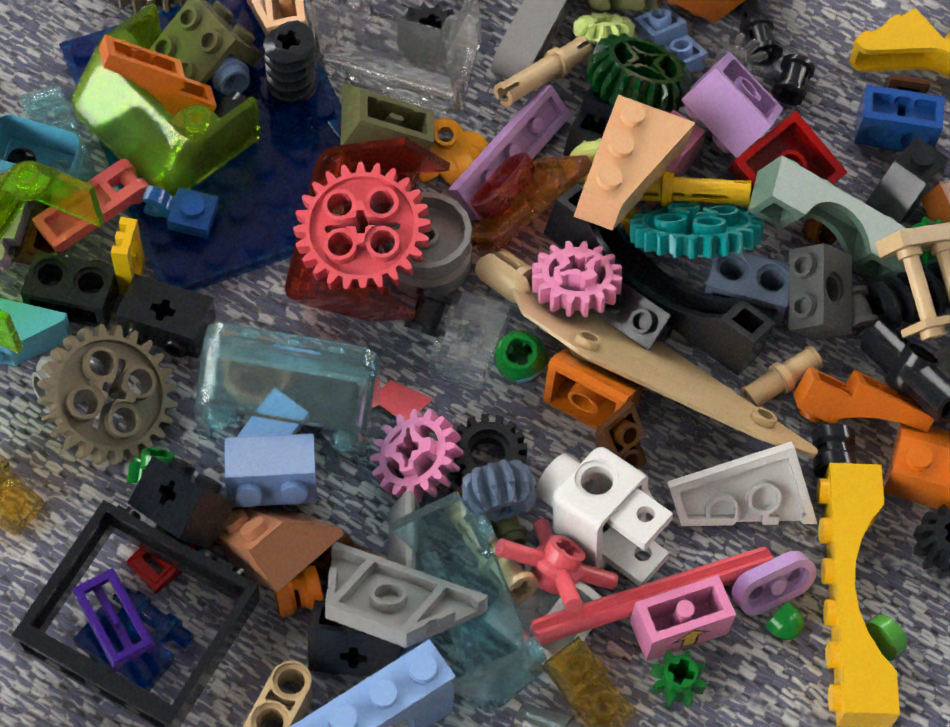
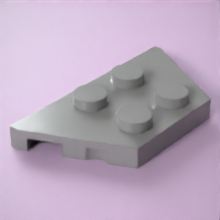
(394, 599)

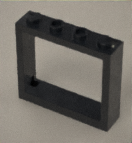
(157, 541)

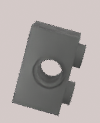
(820, 292)

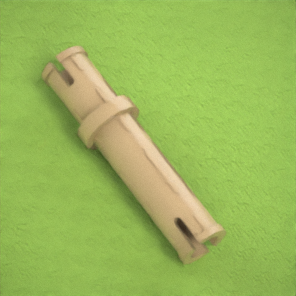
(555, 64)

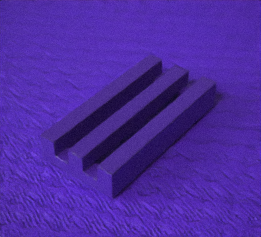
(130, 652)

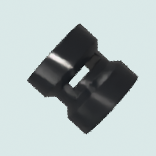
(833, 446)

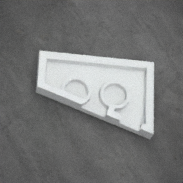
(748, 489)

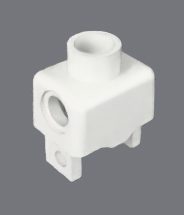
(612, 493)

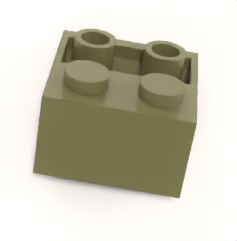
(376, 116)

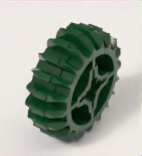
(638, 72)

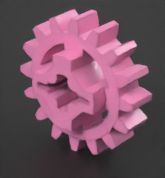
(576, 278)
(416, 454)

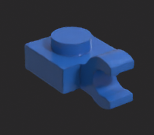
(186, 213)

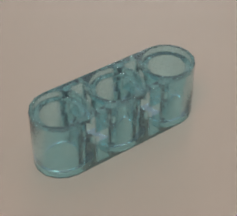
(50, 108)

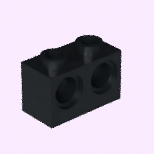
(70, 293)

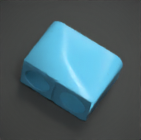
(38, 137)

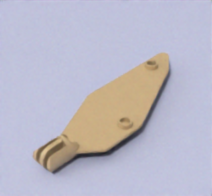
(658, 369)

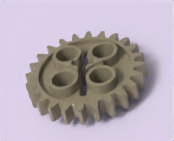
(73, 376)

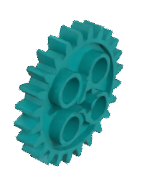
(696, 230)

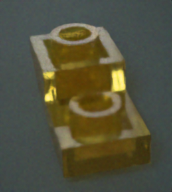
(587, 688)

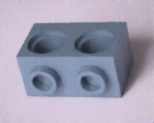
(751, 275)

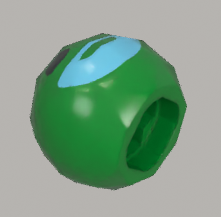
(520, 356)

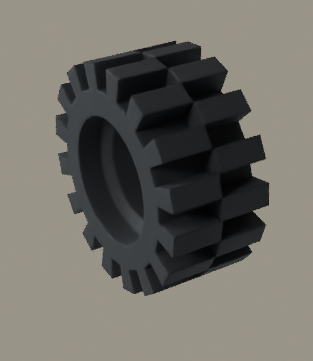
(488, 432)

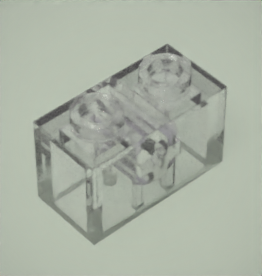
(465, 362)

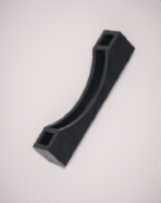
(720, 326)

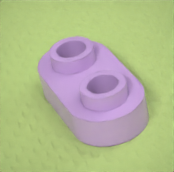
(774, 583)

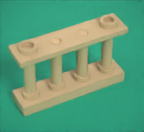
(908, 247)

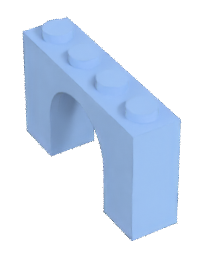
(409, 689)

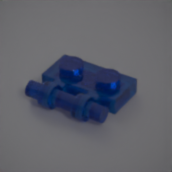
(149, 667)

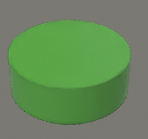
(887, 636)

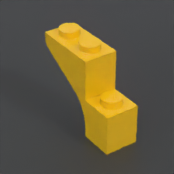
(901, 45)

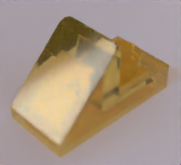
(17, 501)

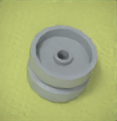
(450, 250)

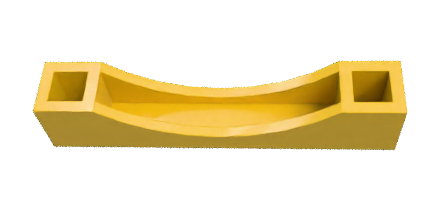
(863, 678)

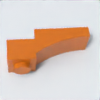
(155, 73)
(829, 399)

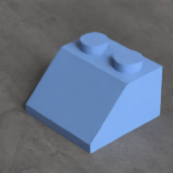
(270, 470)

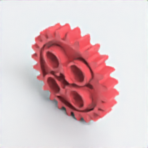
(362, 193)

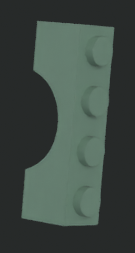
(789, 192)

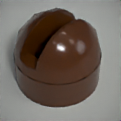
(812, 228)

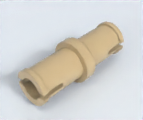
(781, 377)

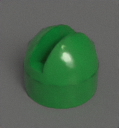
(786, 622)

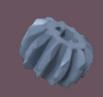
(500, 490)

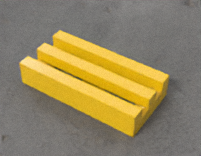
(127, 253)

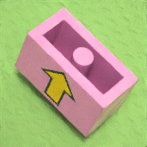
(682, 617)

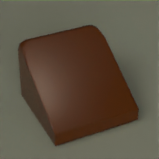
(907, 83)

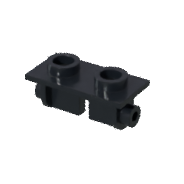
(637, 317)

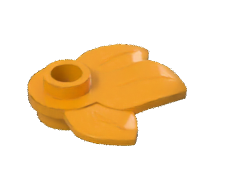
(458, 152)

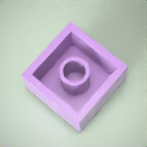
(731, 105)

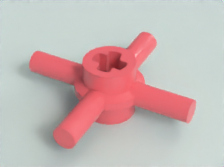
(557, 564)

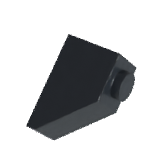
(908, 180)

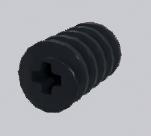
(290, 62)
(894, 297)

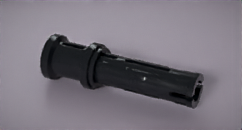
(760, 27)

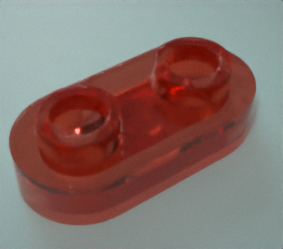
(503, 185)

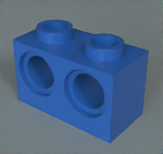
(896, 117)

